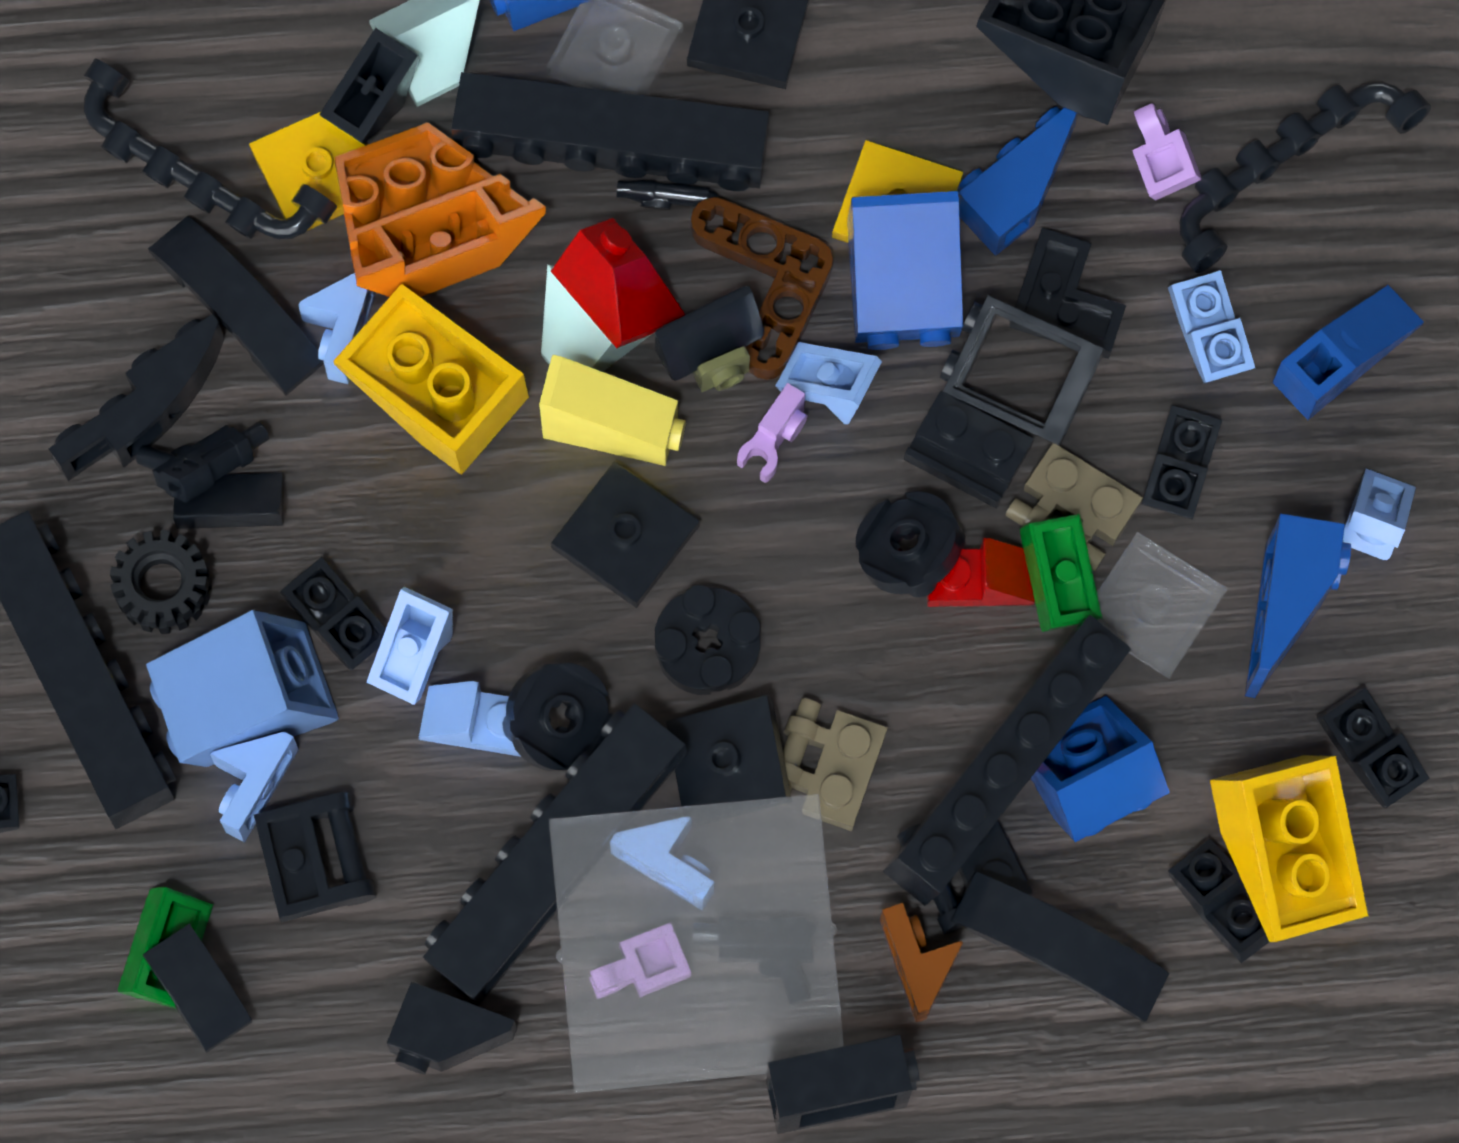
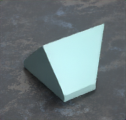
(438, 34)
(572, 332)

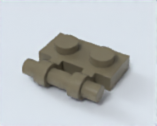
(1074, 488)
(844, 764)

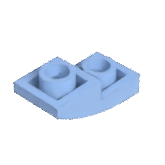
(1210, 327)

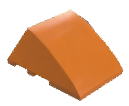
(427, 213)

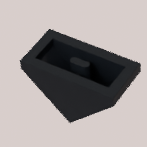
(372, 87)

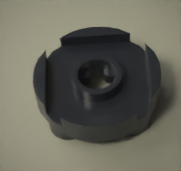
(923, 565)
(715, 669)
(529, 720)

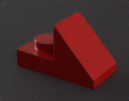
(986, 577)

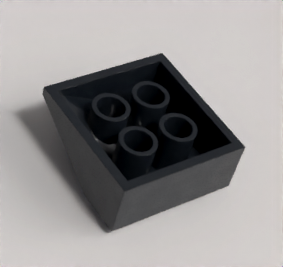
(1075, 48)

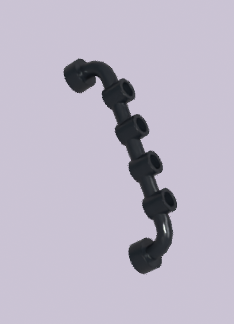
(1297, 138)
(203, 189)

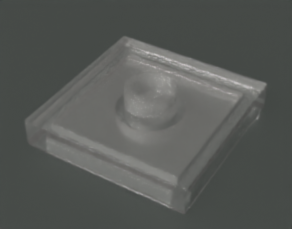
(615, 47)
(1157, 603)

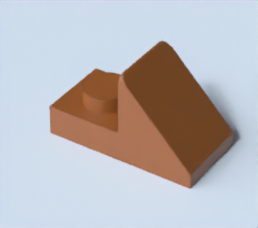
(919, 973)

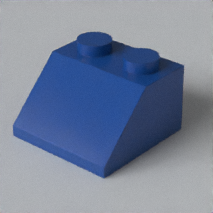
(1099, 772)

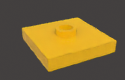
(303, 156)
(892, 173)

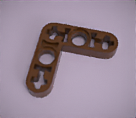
(788, 277)

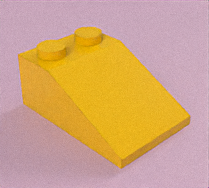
(433, 378)
(1292, 844)

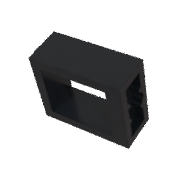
(1073, 390)
(841, 1083)

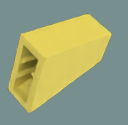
(608, 413)

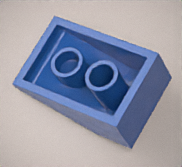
(1298, 571)

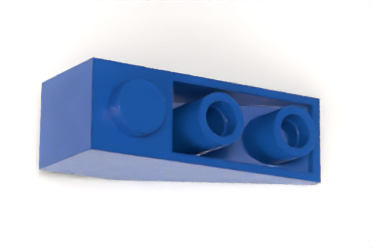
(1010, 193)
(1345, 351)

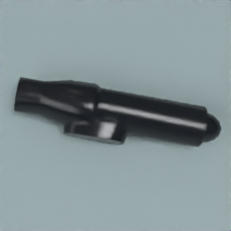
(663, 195)

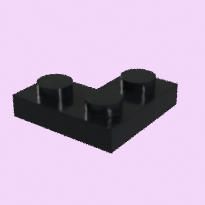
(1053, 295)

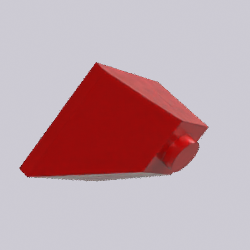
(615, 284)

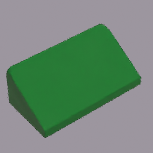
(1060, 572)
(162, 916)

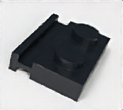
(968, 449)

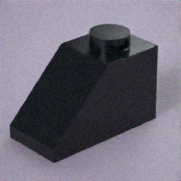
(444, 1031)

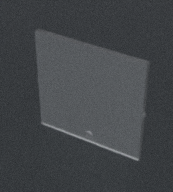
(694, 941)

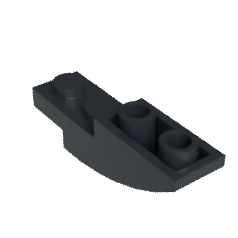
(162, 389)

